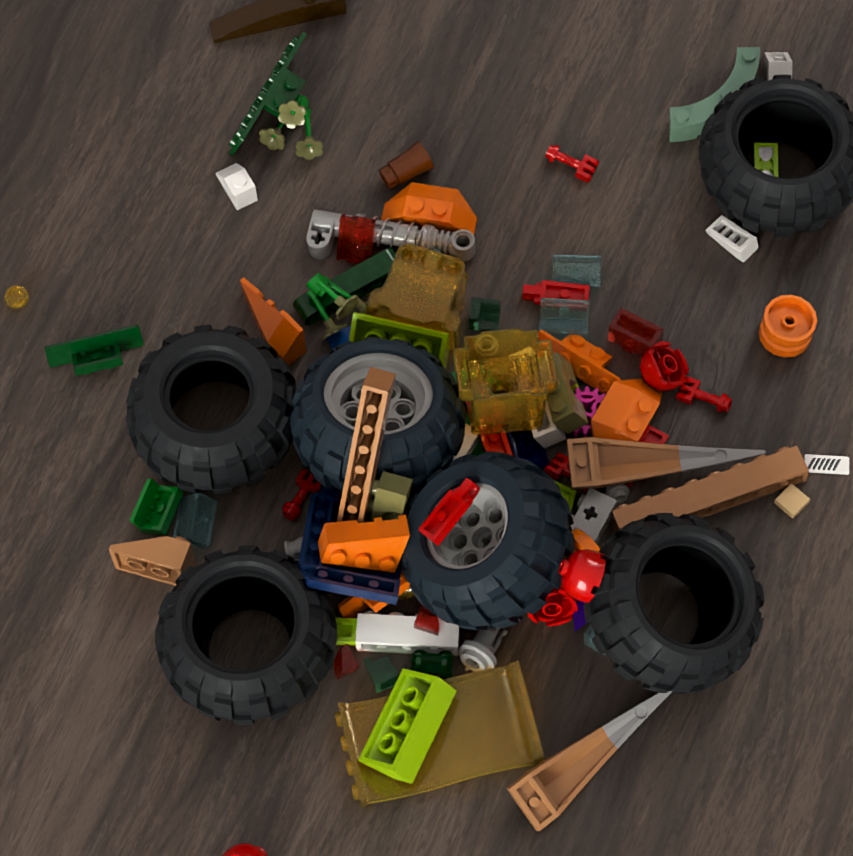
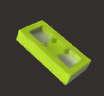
(766, 158)

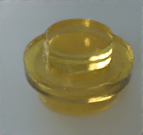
(16, 297)

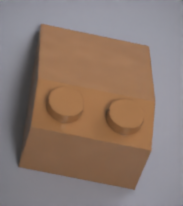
(154, 558)

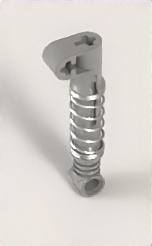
(390, 234)

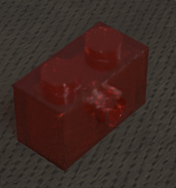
(633, 332)

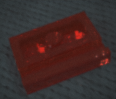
(355, 238)

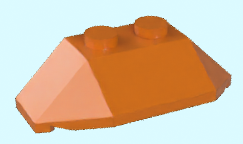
(431, 206)
(625, 410)

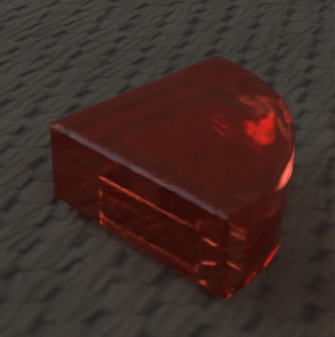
(427, 621)
(345, 662)

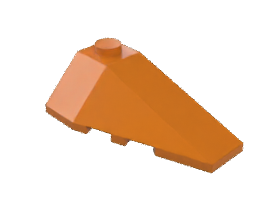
(275, 327)

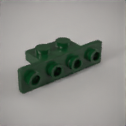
(95, 351)

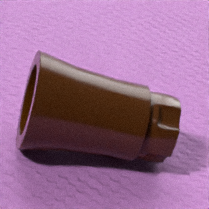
(406, 166)

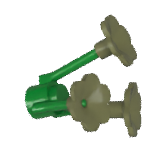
(293, 114)
(320, 286)

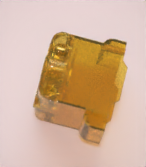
(423, 291)
(507, 362)

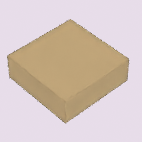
(792, 500)

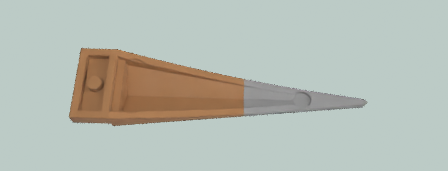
(614, 462)
(557, 780)

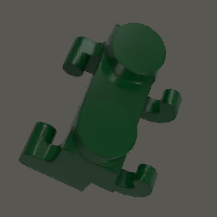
(433, 663)

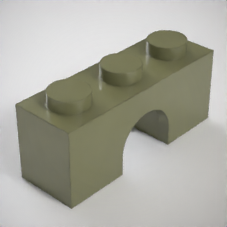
(564, 407)
(390, 496)

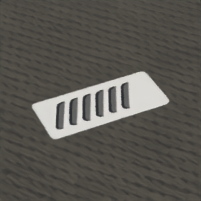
(827, 464)

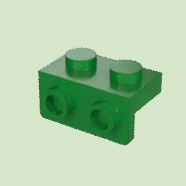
(155, 508)

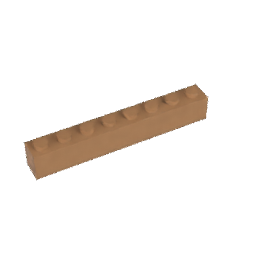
(366, 445)
(720, 489)

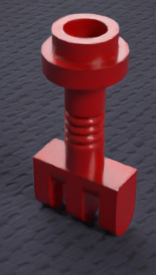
(584, 168)
(691, 391)
(558, 467)
(292, 509)

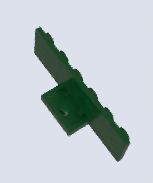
(278, 89)

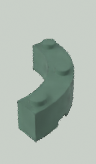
(688, 120)

